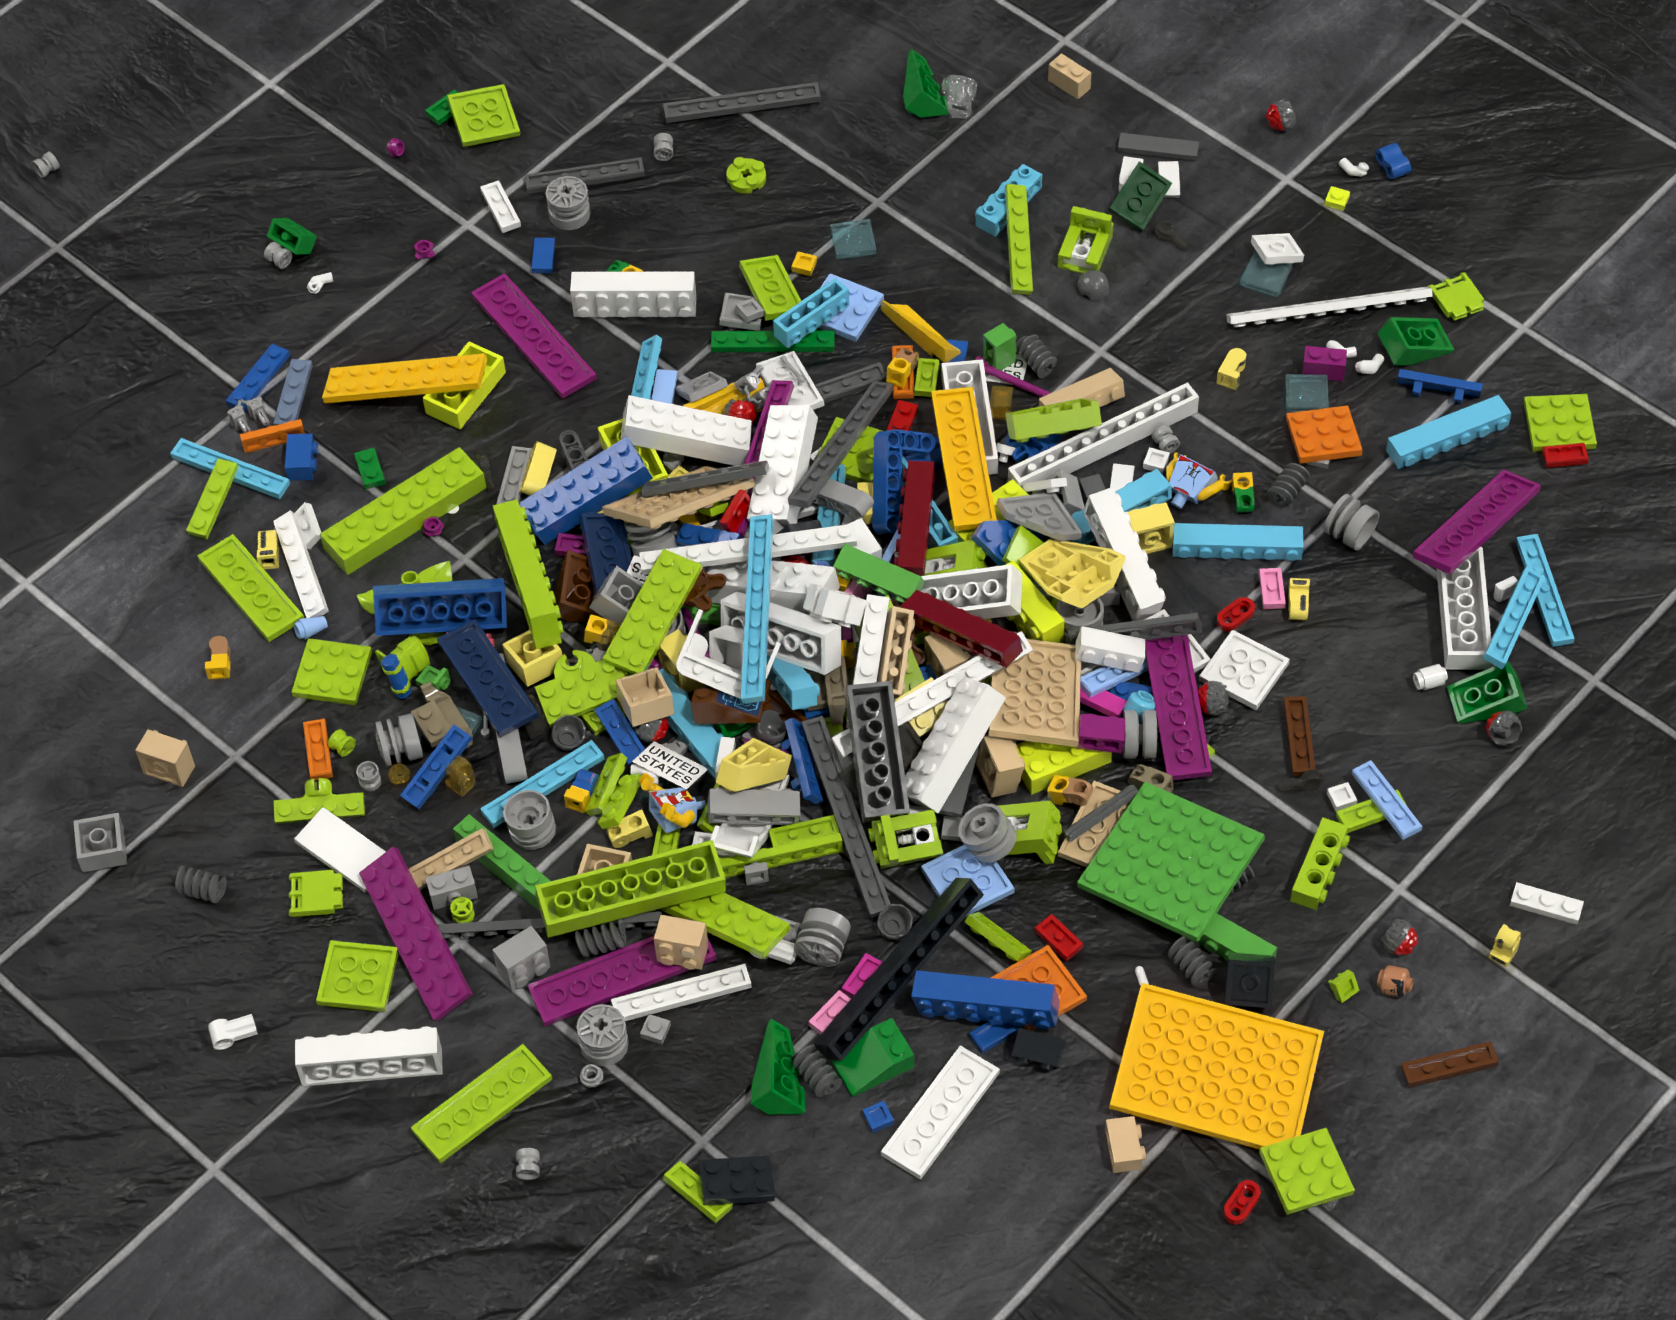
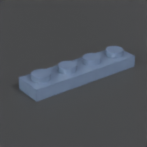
(293, 391)

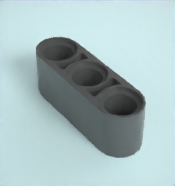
(572, 449)

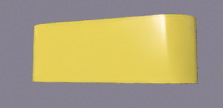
(538, 468)

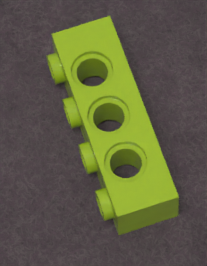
(1312, 894)

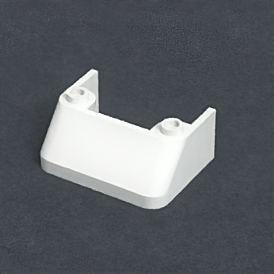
(697, 666)

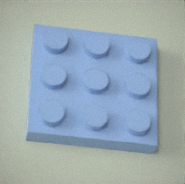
(858, 314)
(963, 864)

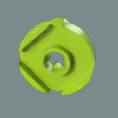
(746, 166)

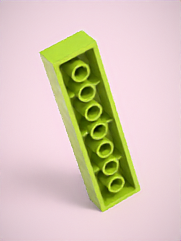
(403, 510)
(528, 574)
(630, 888)

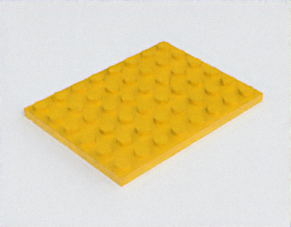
(1216, 1069)

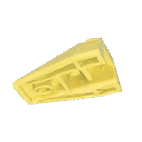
(1073, 570)

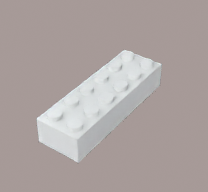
(633, 294)
(972, 374)
(686, 431)
(788, 451)
(1113, 531)
(787, 585)
(981, 591)
(1465, 614)
(803, 638)
(952, 743)
(368, 1056)

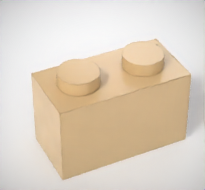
(1069, 76)
(1124, 1144)

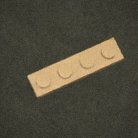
(452, 857)

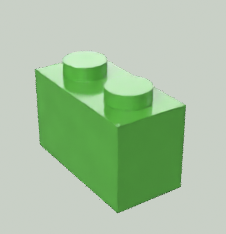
(1000, 347)

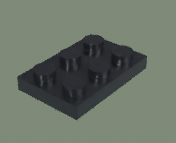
(736, 1180)

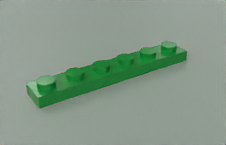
(766, 342)

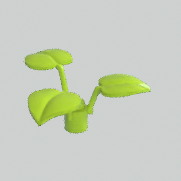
(437, 573)

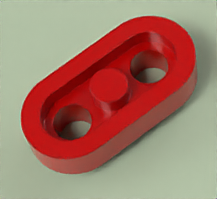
(1234, 615)
(1240, 1203)

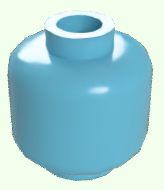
(1140, 701)

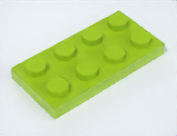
(770, 285)

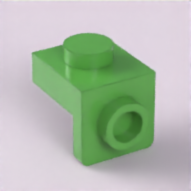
(438, 679)

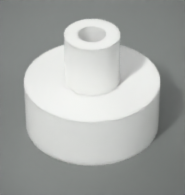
(1005, 451)

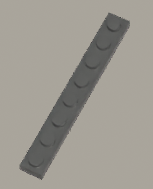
(741, 102)

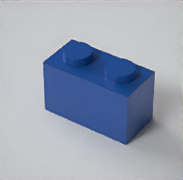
(300, 456)

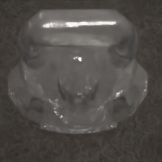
(959, 92)

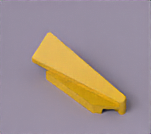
(920, 331)
(716, 401)

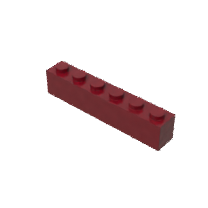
(916, 516)
(964, 629)

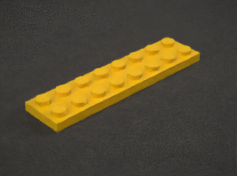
(405, 378)
(963, 457)

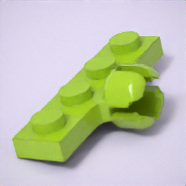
(307, 807)

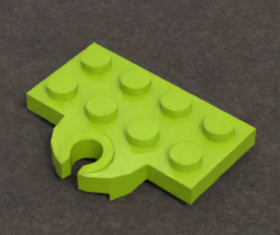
(578, 687)

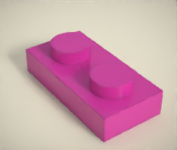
(861, 974)

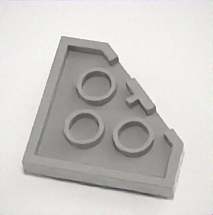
(1042, 514)

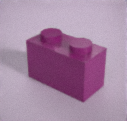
(1325, 362)
(1101, 733)

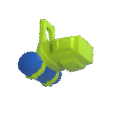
(404, 664)

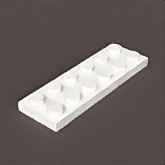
(940, 1112)

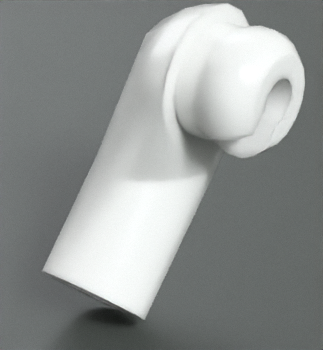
(1350, 169)
(318, 281)
(1351, 351)
(1369, 366)
(638, 769)

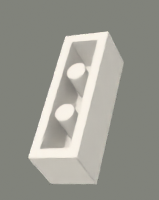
(727, 746)

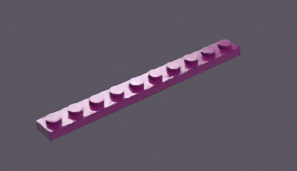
(779, 394)

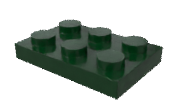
(1140, 196)

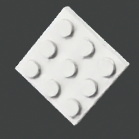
(1245, 668)

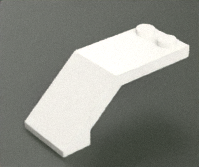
(745, 838)

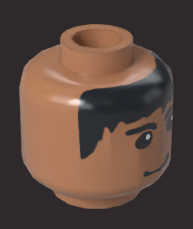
(1394, 981)

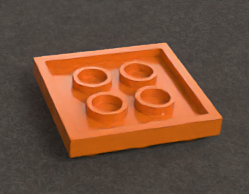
(1324, 434)
(1046, 968)

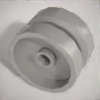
(1076, 617)
(1140, 734)
(987, 832)

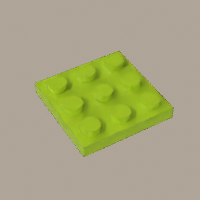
(483, 115)
(1559, 420)
(860, 459)
(332, 671)
(357, 976)
(1306, 1171)

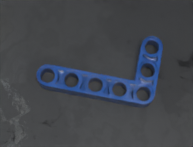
(888, 474)

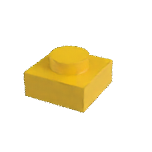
(804, 263)

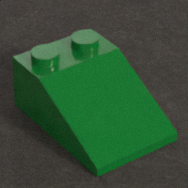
(1414, 340)
(1486, 694)
(875, 1058)

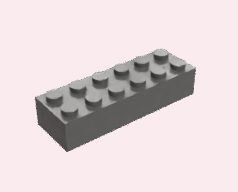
(876, 750)

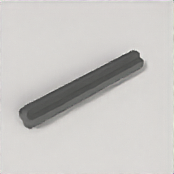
(1100, 813)

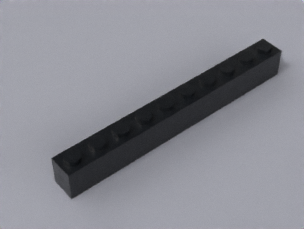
(898, 969)

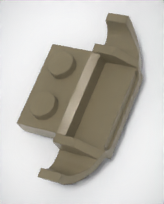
(831, 691)
(438, 715)

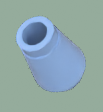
(309, 626)

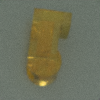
(459, 773)

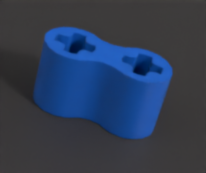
(1393, 161)

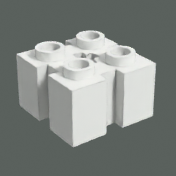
(834, 605)

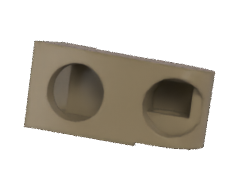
(1150, 775)

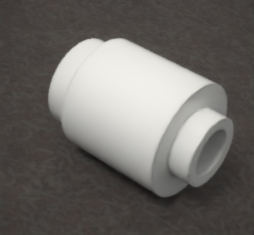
(1430, 677)

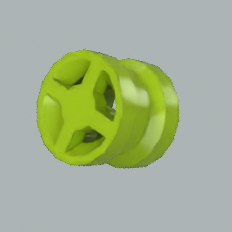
(341, 742)
(465, 905)

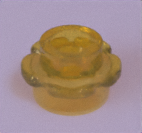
(396, 770)

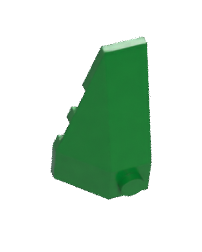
(921, 90)
(775, 1080)

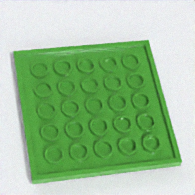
(1171, 861)

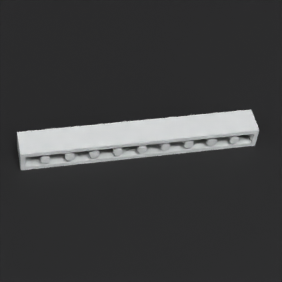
(1108, 437)

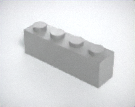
(754, 806)

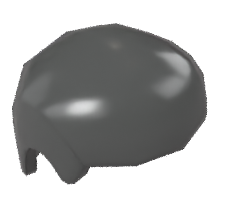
(1093, 284)
(770, 728)
(568, 732)
(895, 922)

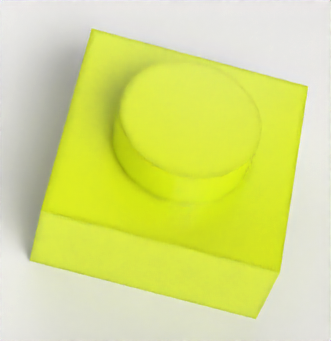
(1337, 198)

